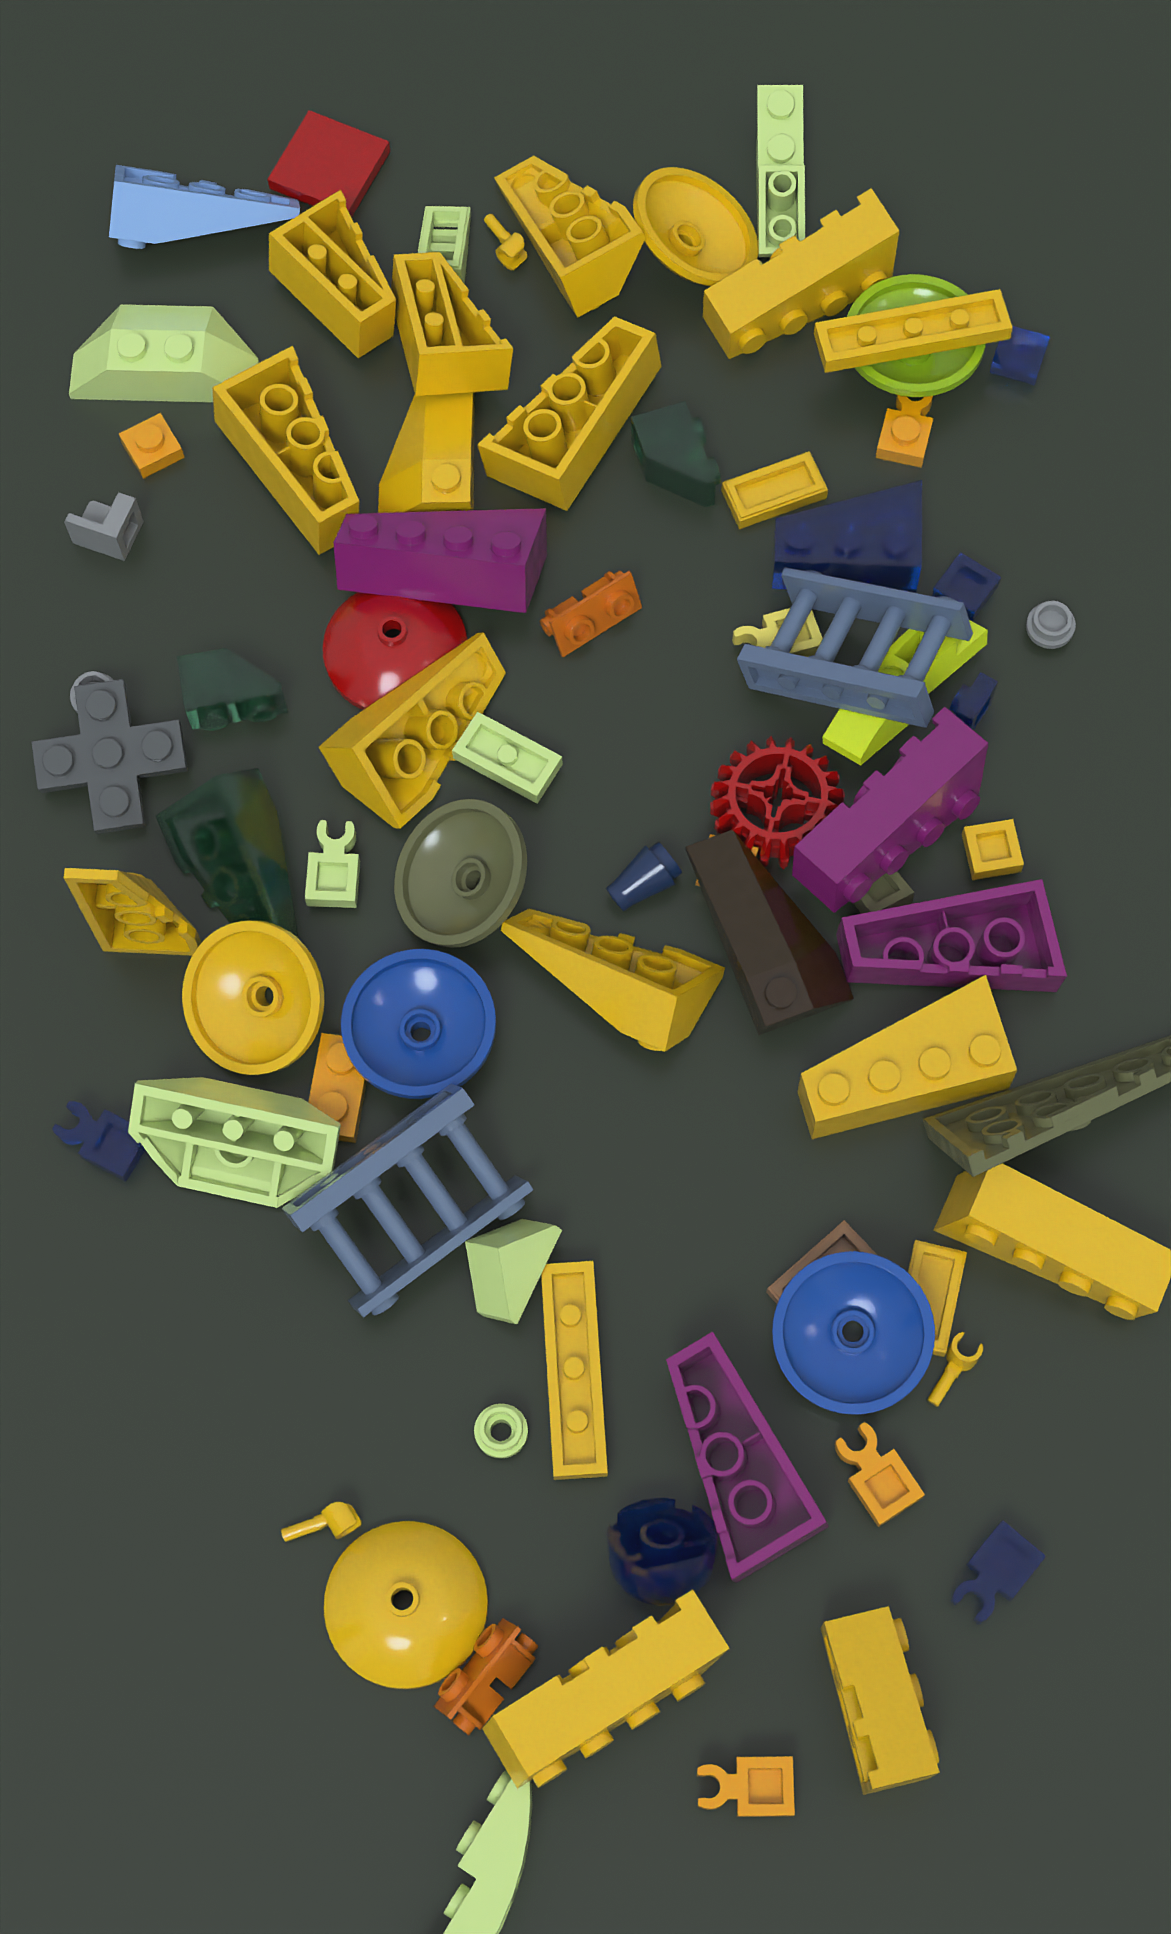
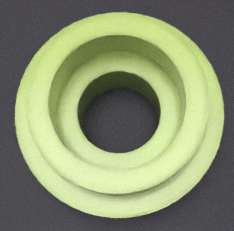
(501, 1414)

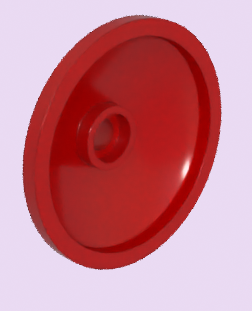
(369, 664)

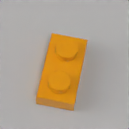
(338, 1086)

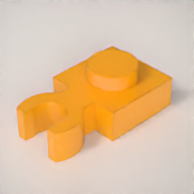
(906, 432)
(882, 1482)
(760, 1786)

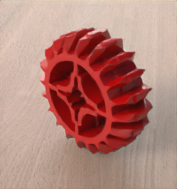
(758, 796)

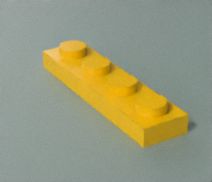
(912, 330)
(573, 1371)

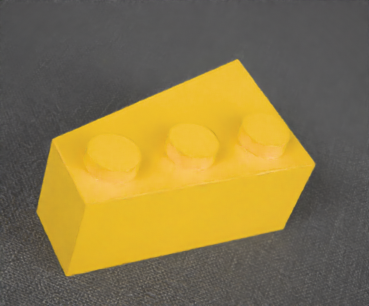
(334, 275)

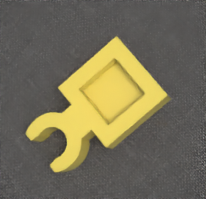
(804, 645)

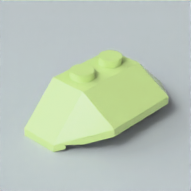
(158, 355)
(233, 1138)

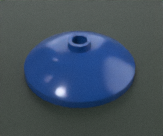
(413, 993)
(860, 1373)

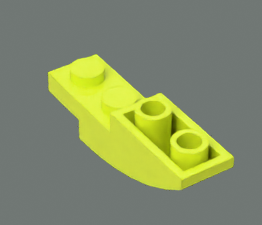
(862, 735)

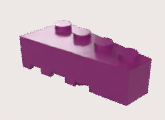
(445, 556)
(894, 814)
(957, 941)
(747, 1476)

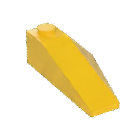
(574, 231)
(432, 457)
(406, 738)
(130, 913)
(632, 988)

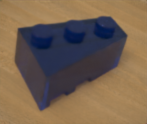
(856, 539)

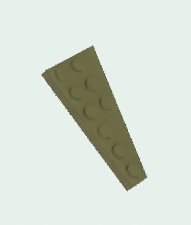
(1036, 1112)

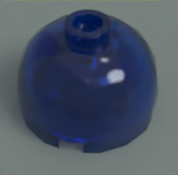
(661, 1550)

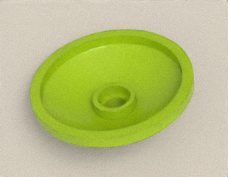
(921, 374)

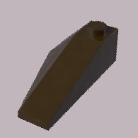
(771, 945)

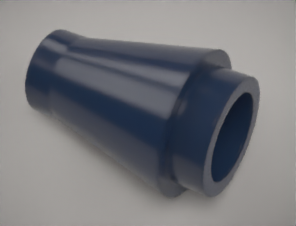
(644, 876)

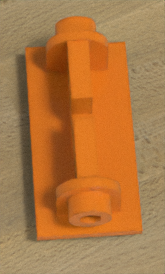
(603, 606)
(470, 1690)

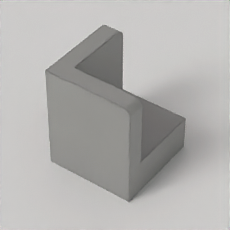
(107, 528)

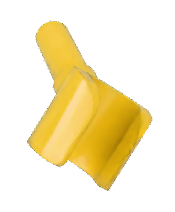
(511, 249)
(956, 1364)
(338, 1516)

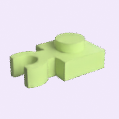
(333, 874)

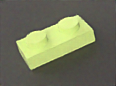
(507, 757)

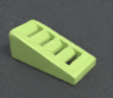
(450, 243)

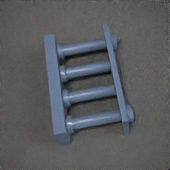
(861, 686)
(361, 1179)

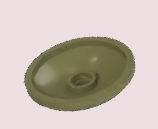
(446, 860)

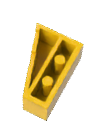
(443, 332)
(879, 1700)

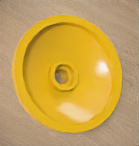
(694, 225)
(228, 1002)
(412, 1644)

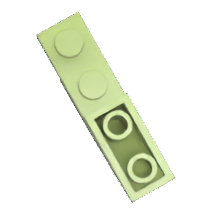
(779, 166)
(496, 1859)

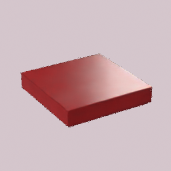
(327, 159)

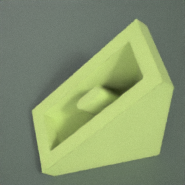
(508, 1266)

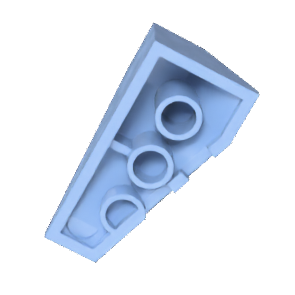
(157, 209)

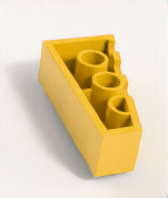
(803, 278)
(574, 419)
(287, 444)
(917, 1064)
(1057, 1240)
(606, 1692)

